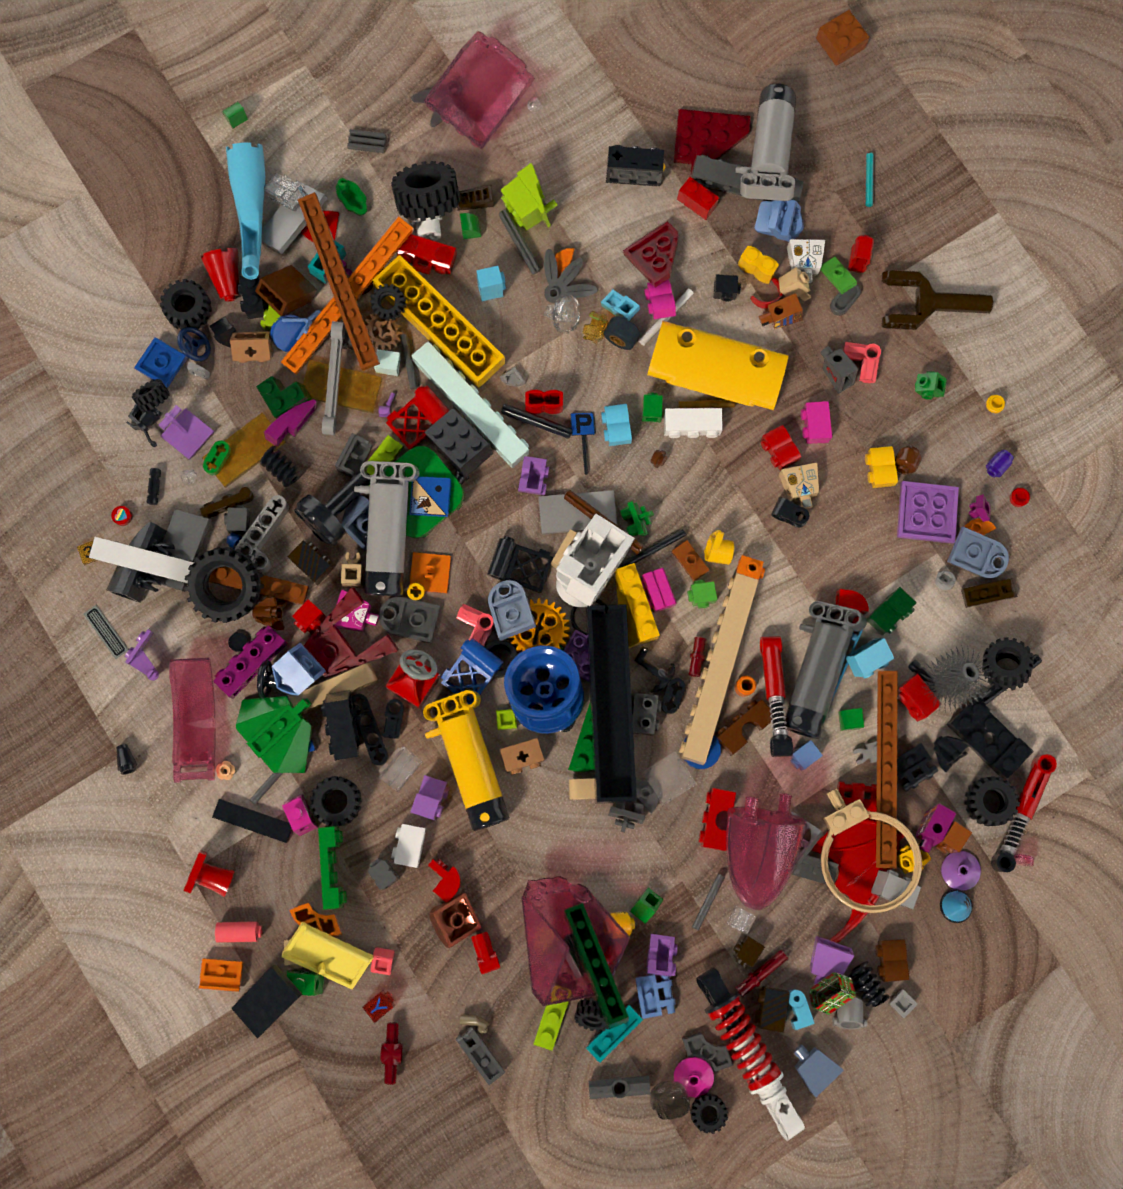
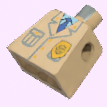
(801, 483)

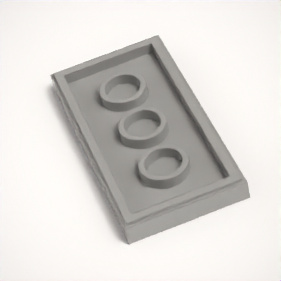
(286, 225)
(561, 516)

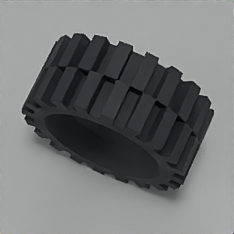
(425, 190)

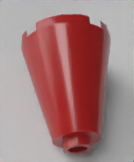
(223, 271)

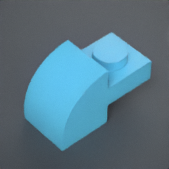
(620, 305)

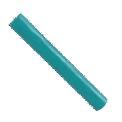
(869, 179)

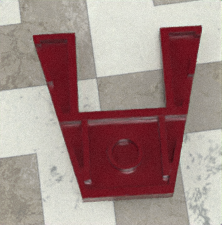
(331, 647)

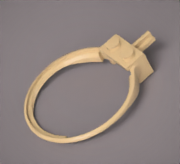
(848, 816)

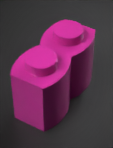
(661, 300)

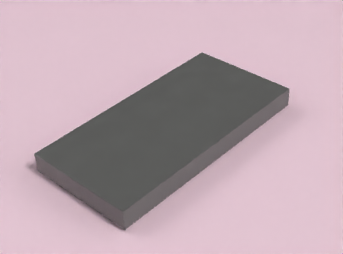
(187, 535)

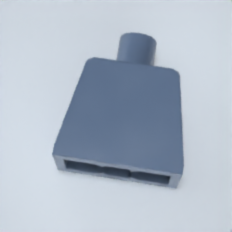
(816, 1069)

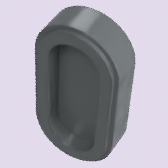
(842, 302)

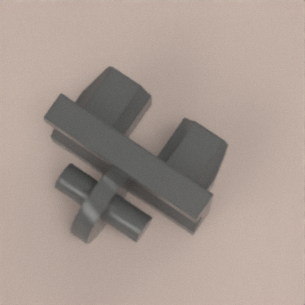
(635, 815)

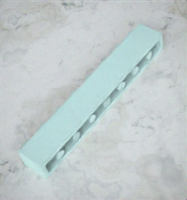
(470, 404)

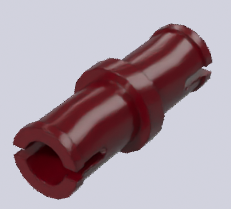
(697, 656)

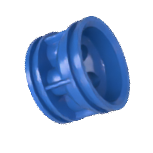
(524, 672)

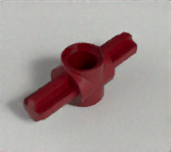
(391, 1053)

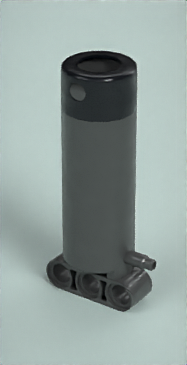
(821, 667)

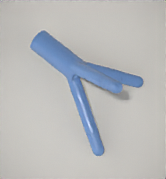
(309, 320)

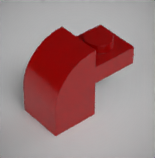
(852, 600)
(451, 881)

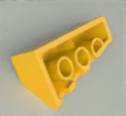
(639, 615)

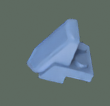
(780, 219)

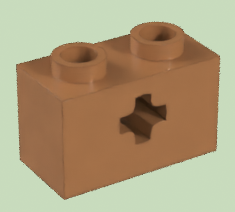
(242, 343)
(528, 748)

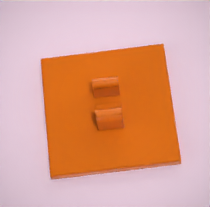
(430, 571)

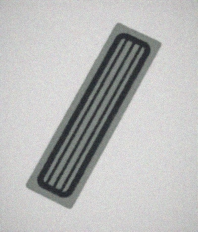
(105, 632)

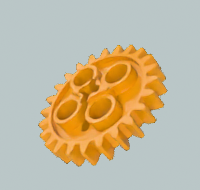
(555, 633)

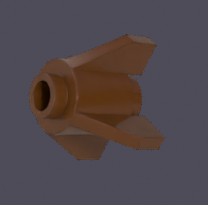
(270, 612)

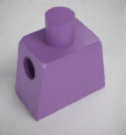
(829, 958)

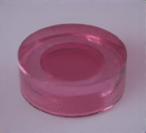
(1024, 860)

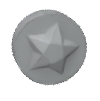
(945, 580)

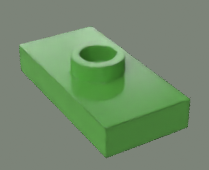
(838, 275)

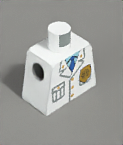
(806, 255)

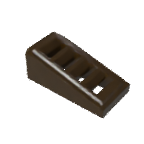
(482, 203)

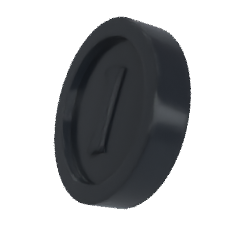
(237, 642)

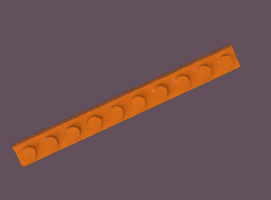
(359, 281)

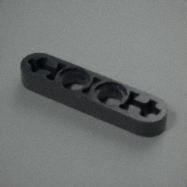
(367, 730)

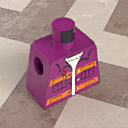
(934, 826)

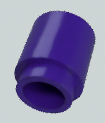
(999, 463)

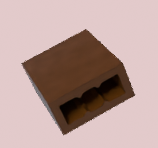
(286, 290)

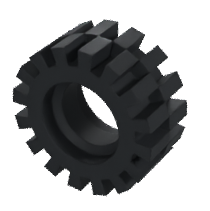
(382, 292)
(150, 395)
(590, 1015)
(709, 1126)

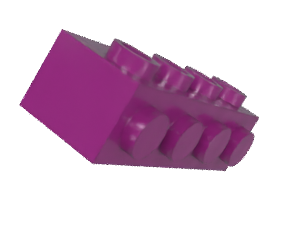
(245, 666)

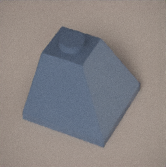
(356, 520)

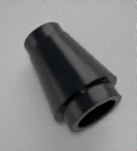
(125, 761)

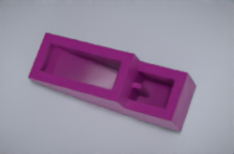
(290, 422)

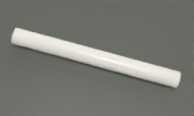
(655, 328)

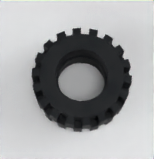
(180, 292)
(1012, 650)
(318, 801)
(1007, 801)

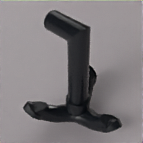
(658, 672)

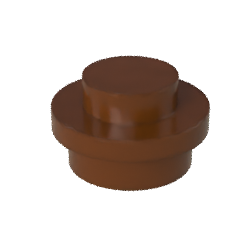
(658, 458)

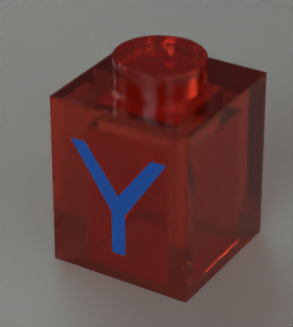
(379, 1005)

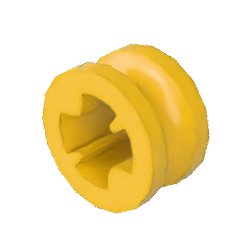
(420, 587)

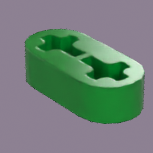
(213, 455)

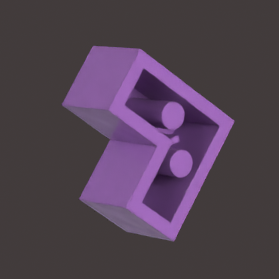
(429, 799)

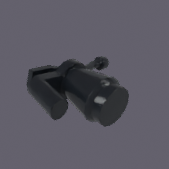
(146, 420)

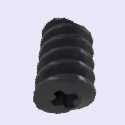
(279, 468)
(868, 985)

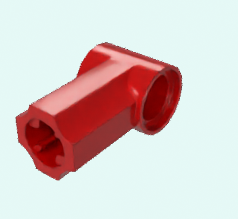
(486, 956)

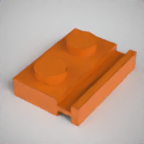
(221, 974)

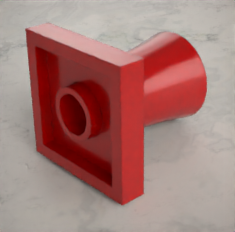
(209, 876)

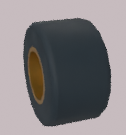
(621, 333)

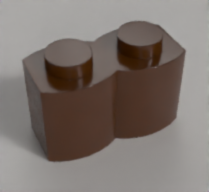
(892, 960)

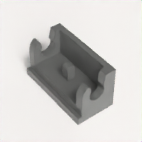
(353, 455)
(811, 869)

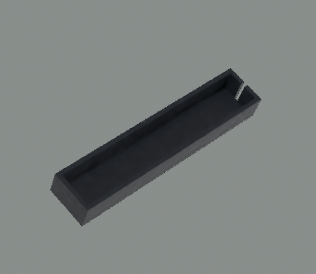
(611, 704)

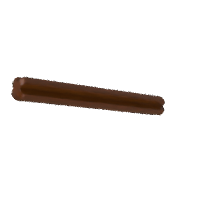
(590, 511)

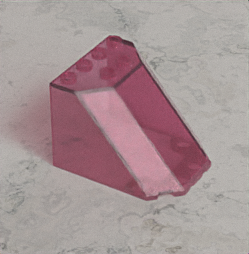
(480, 88)
(544, 931)

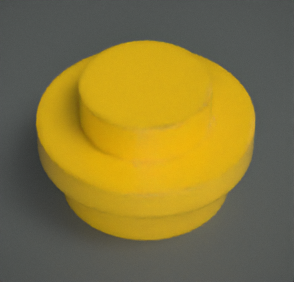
(995, 403)

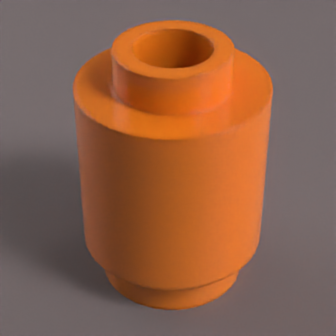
(751, 686)

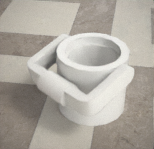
(428, 229)

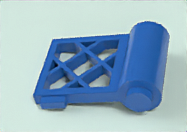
(479, 659)

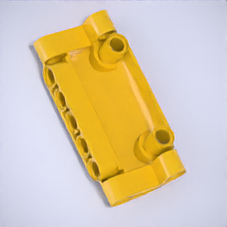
(717, 366)

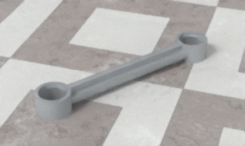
(337, 339)

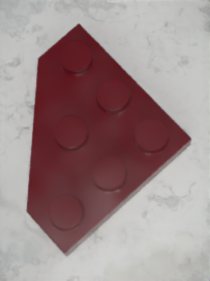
(655, 253)

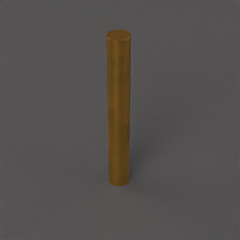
(706, 404)

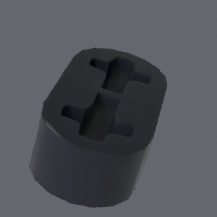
(677, 698)

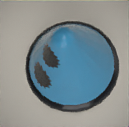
(956, 906)

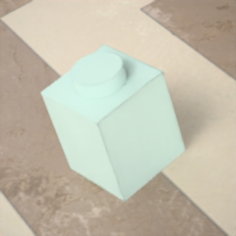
(389, 362)

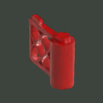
(428, 404)

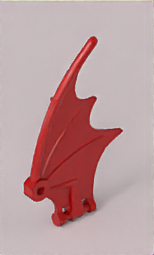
(856, 855)

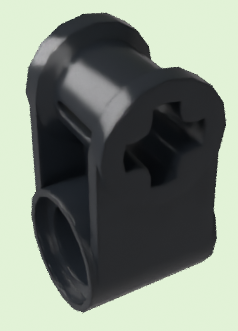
(789, 512)

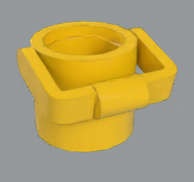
(718, 549)

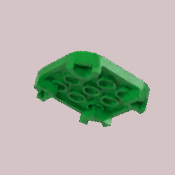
(429, 466)

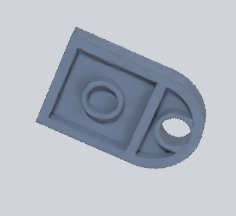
(977, 553)
(510, 611)

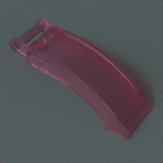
(193, 718)

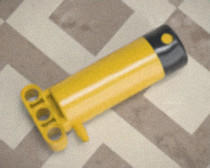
(469, 759)

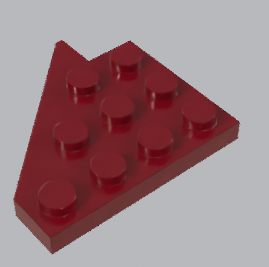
(707, 134)

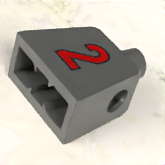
(839, 369)

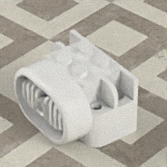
(591, 562)

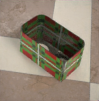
(831, 985)

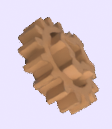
(387, 329)

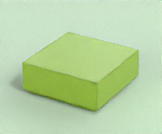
(506, 719)

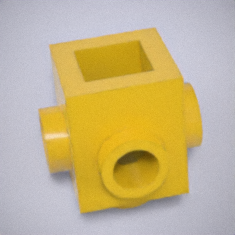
(906, 860)

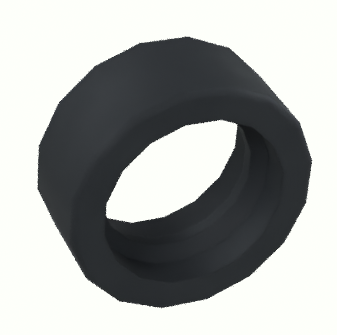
(502, 644)

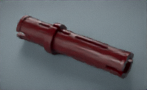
(755, 978)

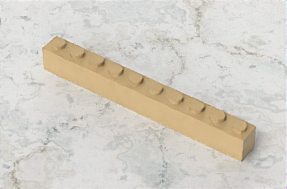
(719, 669)

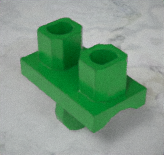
(633, 511)

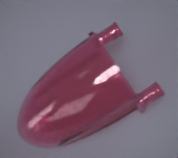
(762, 850)

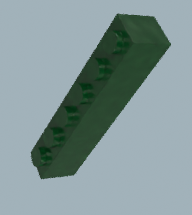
(596, 966)

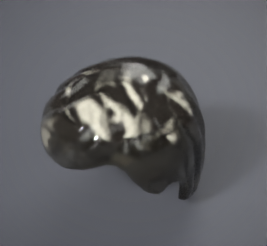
(670, 1100)

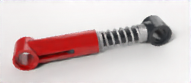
(771, 650)
(1029, 802)

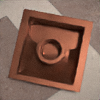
(454, 920)

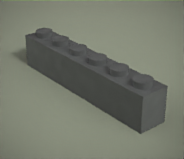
(722, 176)

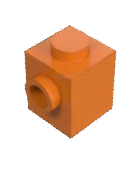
(750, 567)

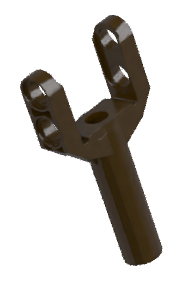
(930, 301)

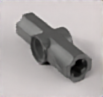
(605, 1087)

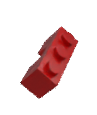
(717, 801)

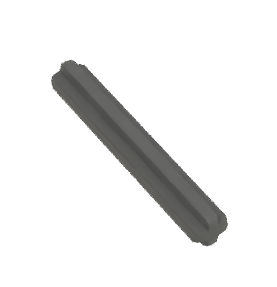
(519, 241)

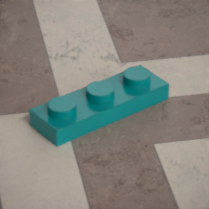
(609, 1039)

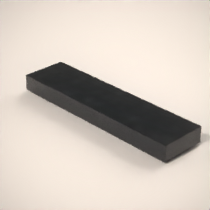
(252, 820)

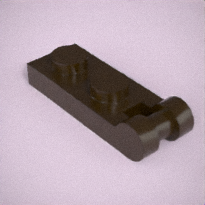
(228, 501)
(988, 593)

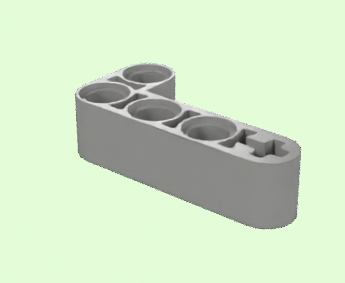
(265, 530)

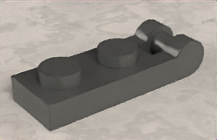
(480, 1056)

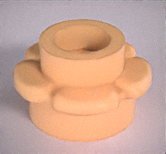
(220, 770)

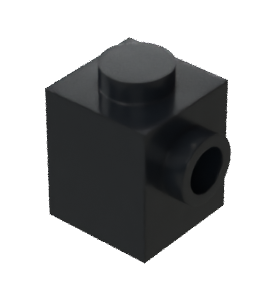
(726, 287)

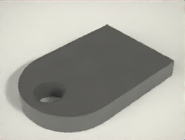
(411, 618)

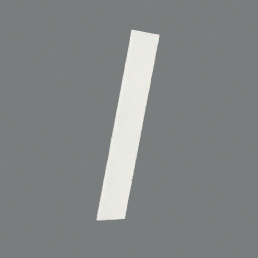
(139, 559)

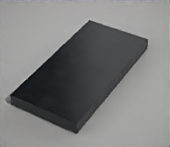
(266, 1000)

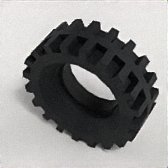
(202, 596)

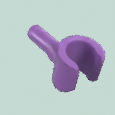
(384, 411)

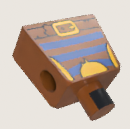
(789, 311)

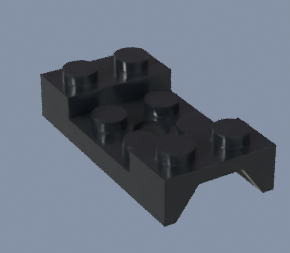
(1006, 750)

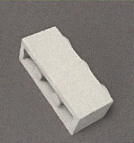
(693, 422)

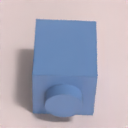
(805, 755)

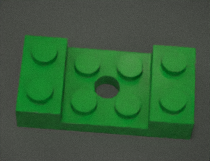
(328, 839)

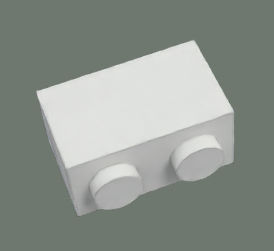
(409, 845)

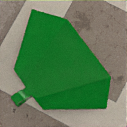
(276, 732)

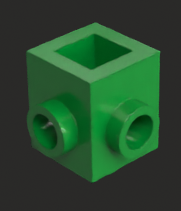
(930, 385)

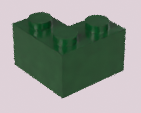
(282, 399)
(894, 607)

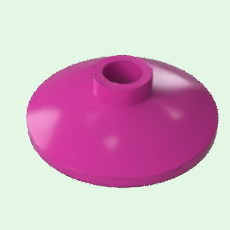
(697, 1068)

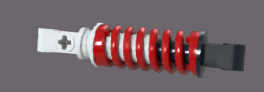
(763, 1073)

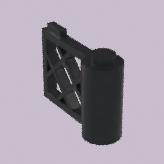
(505, 558)

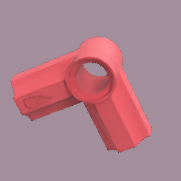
(869, 365)
(474, 618)

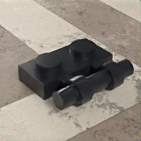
(912, 760)

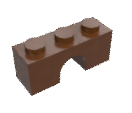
(732, 738)

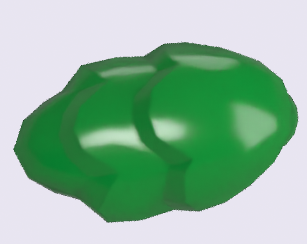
(351, 196)

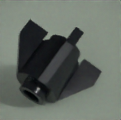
(949, 751)

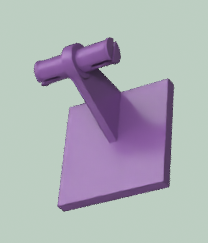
(186, 431)
(139, 660)

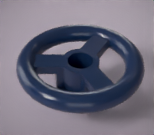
(191, 345)

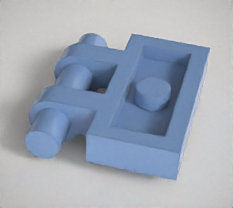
(649, 997)

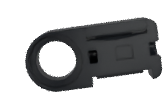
(393, 721)

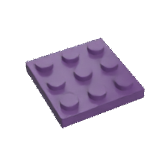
(927, 512)

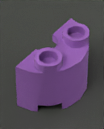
(533, 475)
(660, 955)

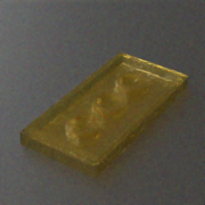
(355, 388)
(246, 450)

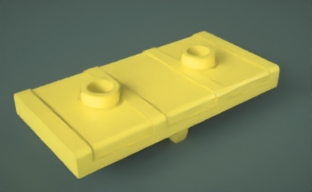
(327, 955)

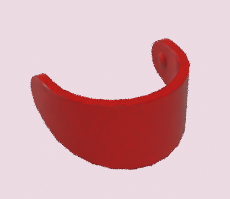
(764, 305)

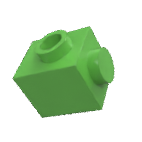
(702, 594)

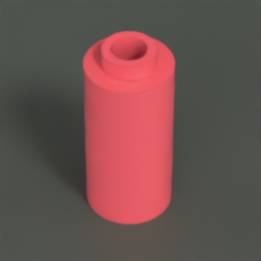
(237, 932)

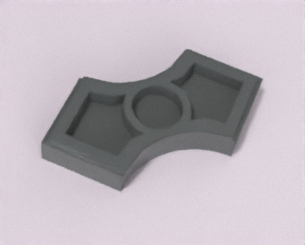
(716, 1056)

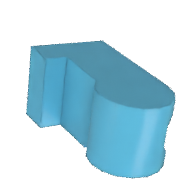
(800, 1009)

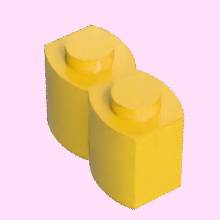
(755, 263)
(882, 467)

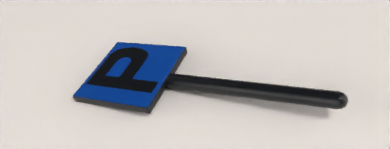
(583, 425)

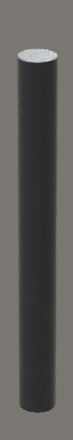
(653, 549)

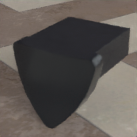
(223, 331)

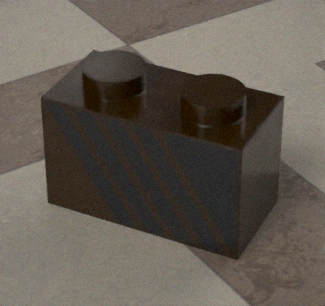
(310, 562)
(772, 1009)

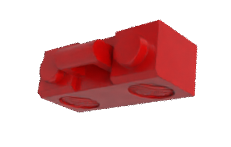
(428, 252)

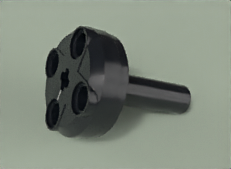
(322, 518)

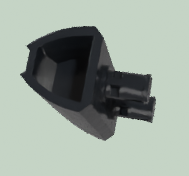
(133, 583)

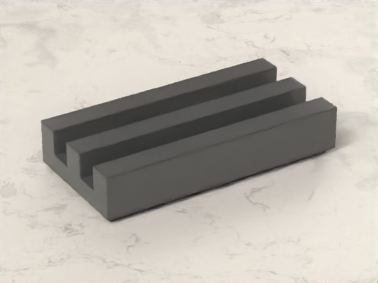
(355, 136)
(573, 957)

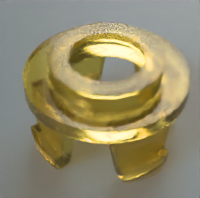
(595, 331)

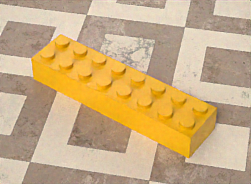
(442, 323)

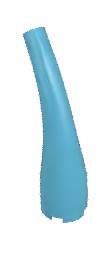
(247, 183)

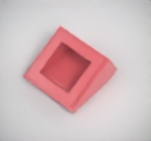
(382, 961)

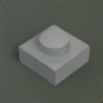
(902, 1003)

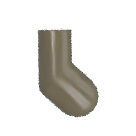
(474, 1020)

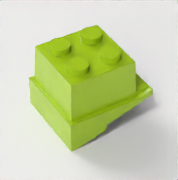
(525, 199)

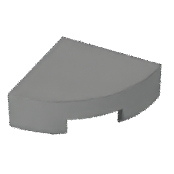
(198, 371)
(513, 378)

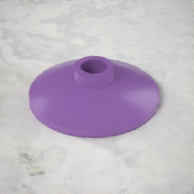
(951, 870)

